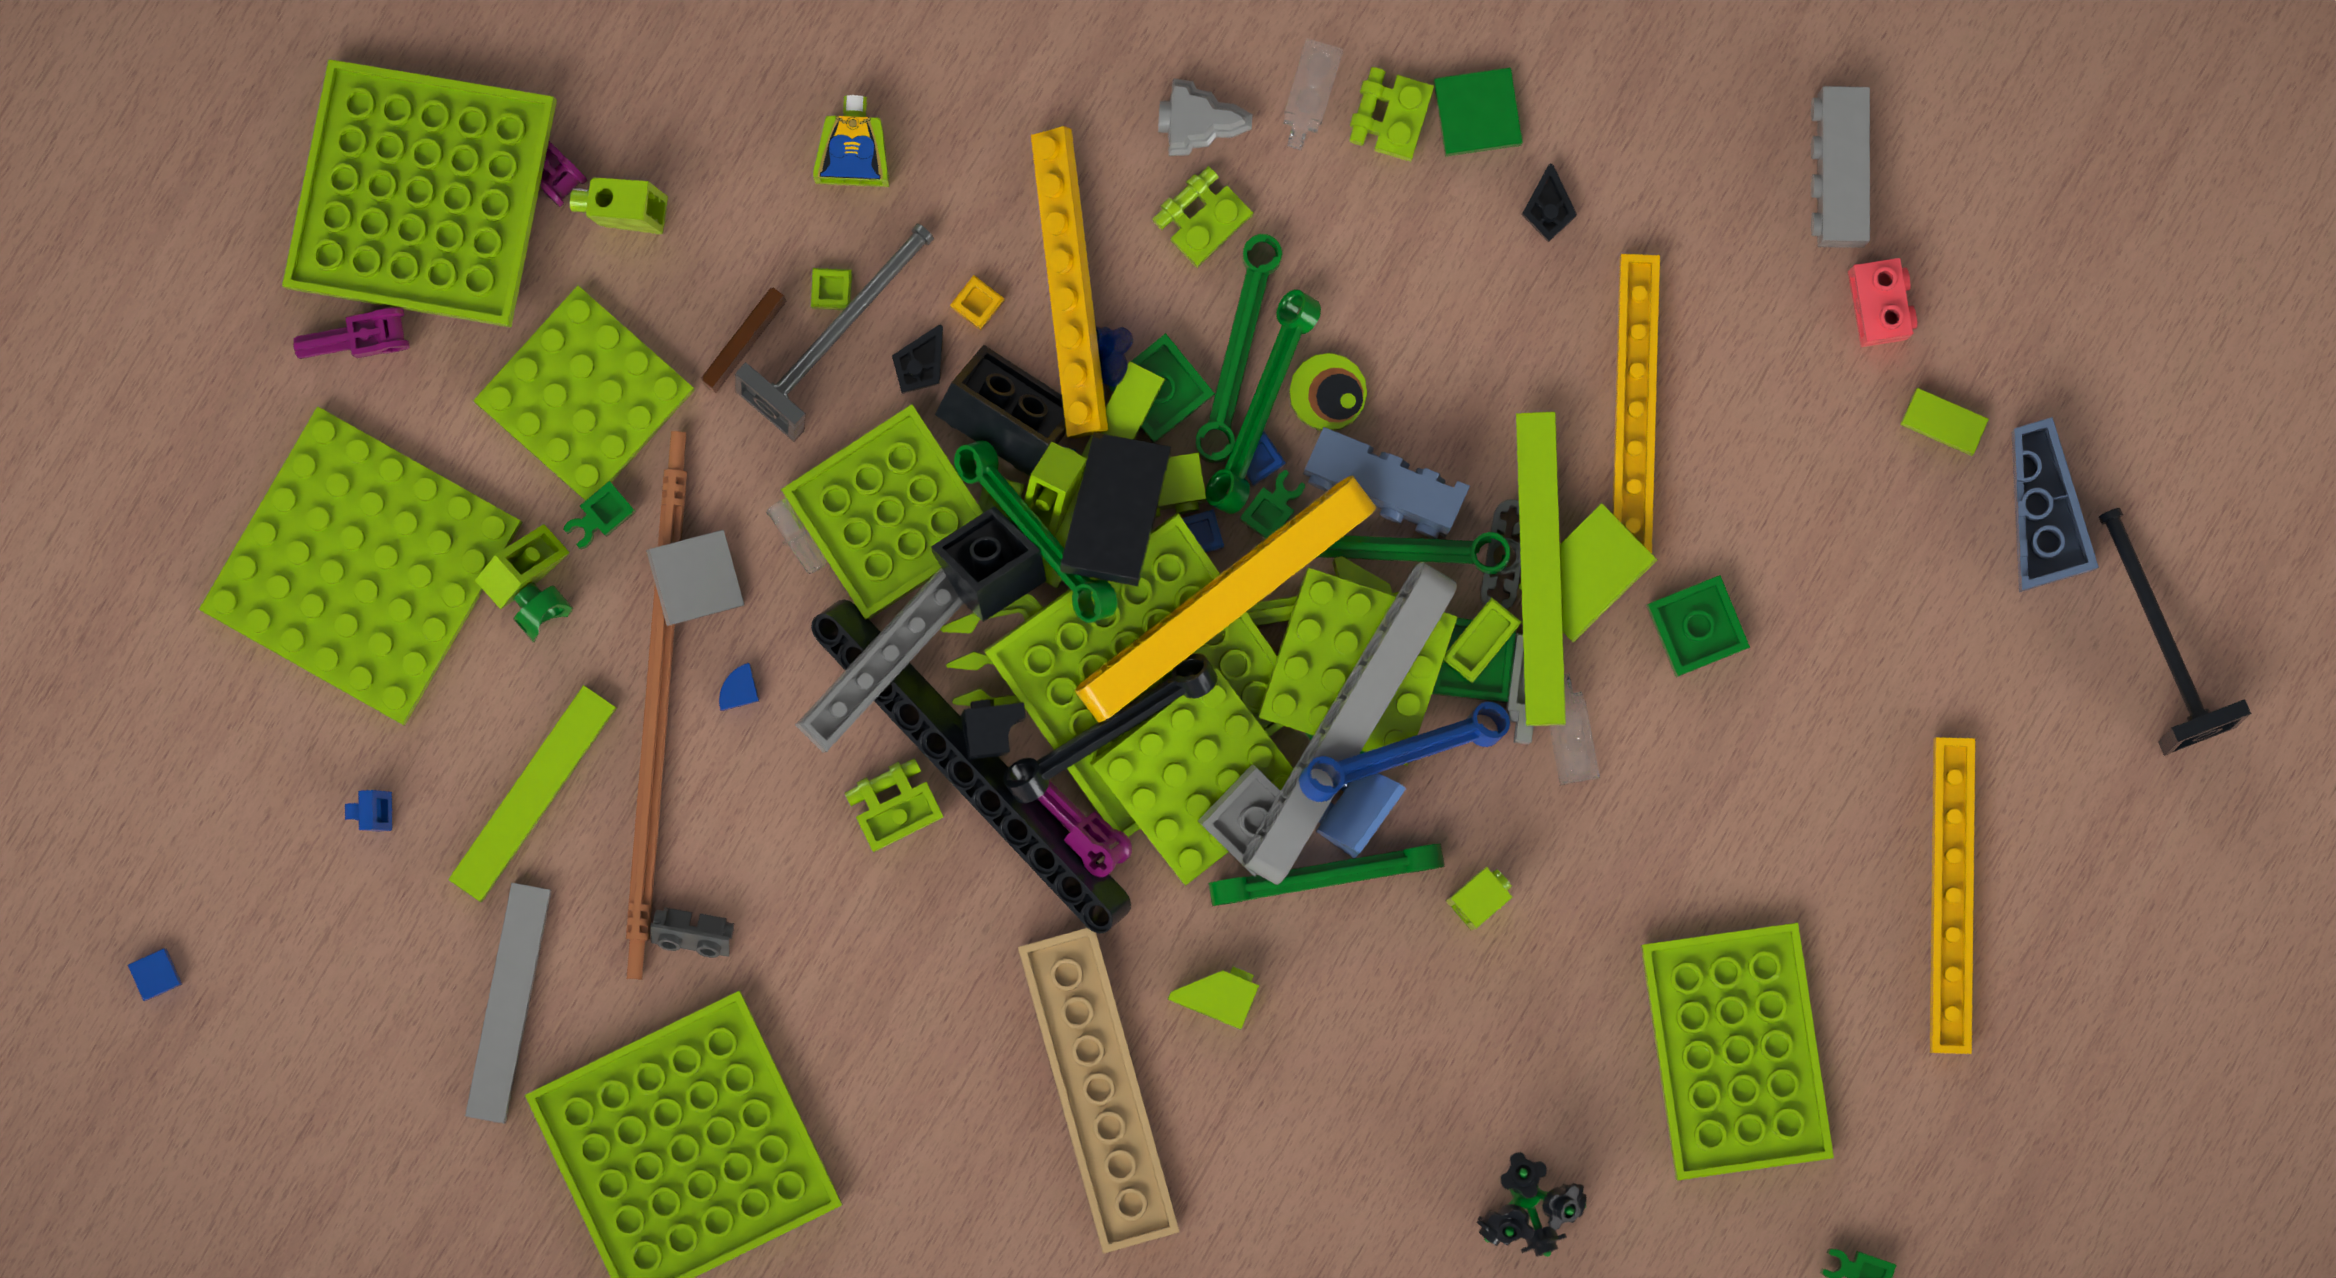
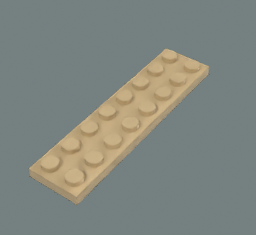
(1098, 1090)

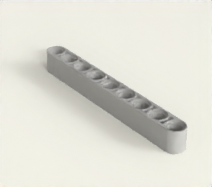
(1351, 718)

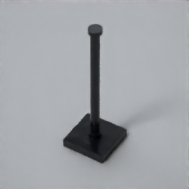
(2201, 722)

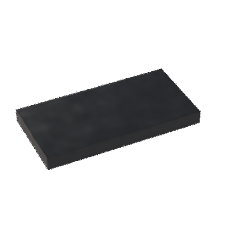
(1115, 509)

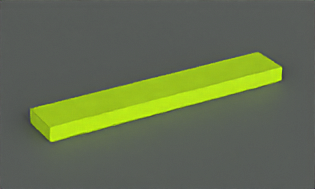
(1125, 416)
(532, 793)

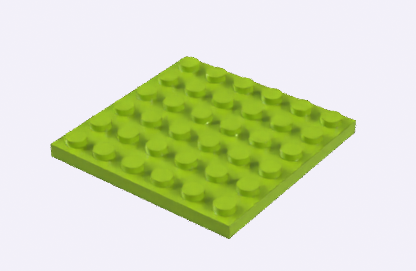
(419, 193)
(359, 565)
(1058, 651)
(684, 1146)

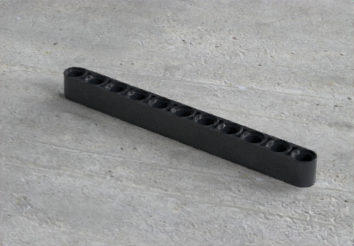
(939, 735)

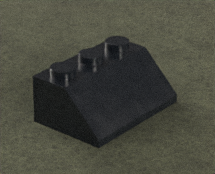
(1005, 408)

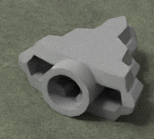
(1197, 118)

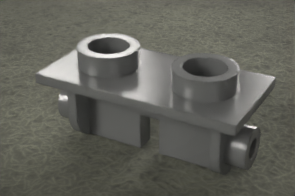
(673, 931)

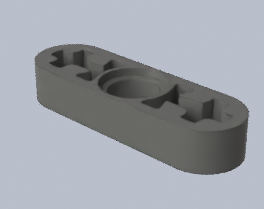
(1490, 583)

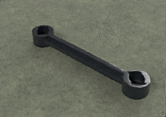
(1040, 771)

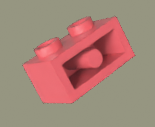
(1882, 302)

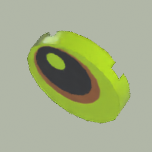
(1328, 392)

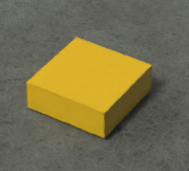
(977, 302)

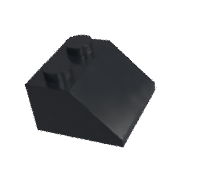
(990, 563)

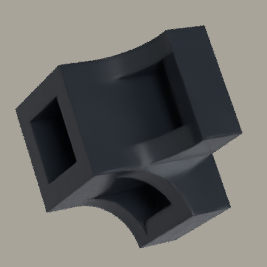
(988, 727)

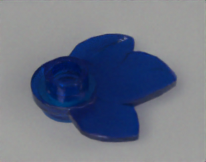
(1111, 347)

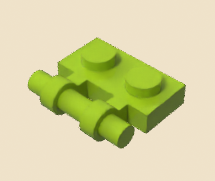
(1402, 119)
(1211, 225)
(898, 816)

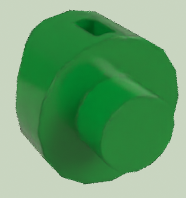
(539, 607)

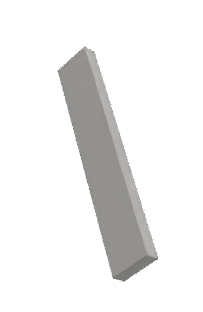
(880, 662)
(508, 1003)

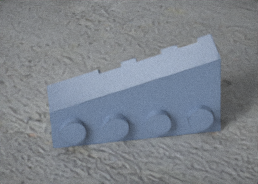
(1388, 482)
(2047, 512)

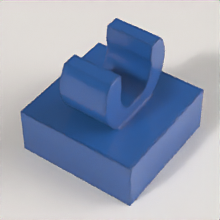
(371, 811)

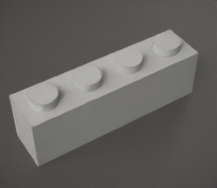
(1842, 167)

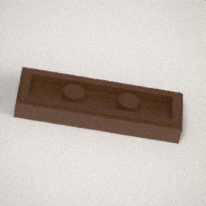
(743, 339)

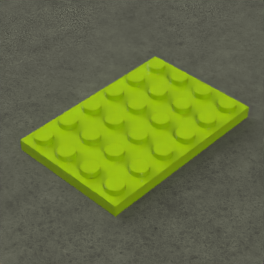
(1737, 1051)

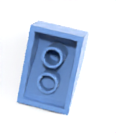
(1359, 812)

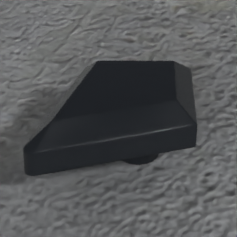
(1549, 206)
(920, 361)

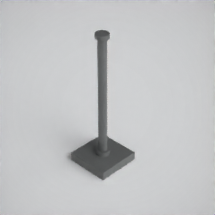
(773, 398)

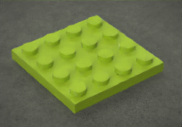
(584, 394)
(883, 509)
(1322, 646)
(1181, 764)

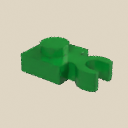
(1270, 510)
(604, 511)
(1862, 1266)

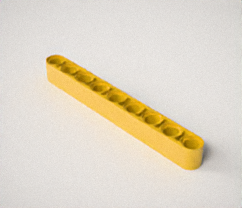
(1225, 599)

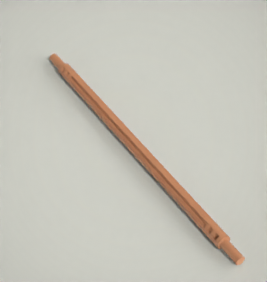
(654, 724)

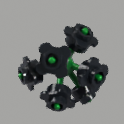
(1512, 1220)

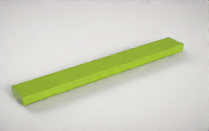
(1540, 569)

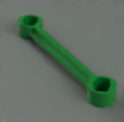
(1239, 348)
(1263, 401)
(1031, 526)
(1418, 550)
(1328, 874)

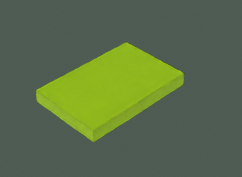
(1597, 568)

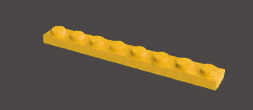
(1069, 282)
(1636, 394)
(1952, 895)

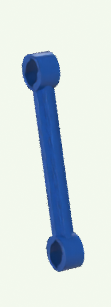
(1404, 751)

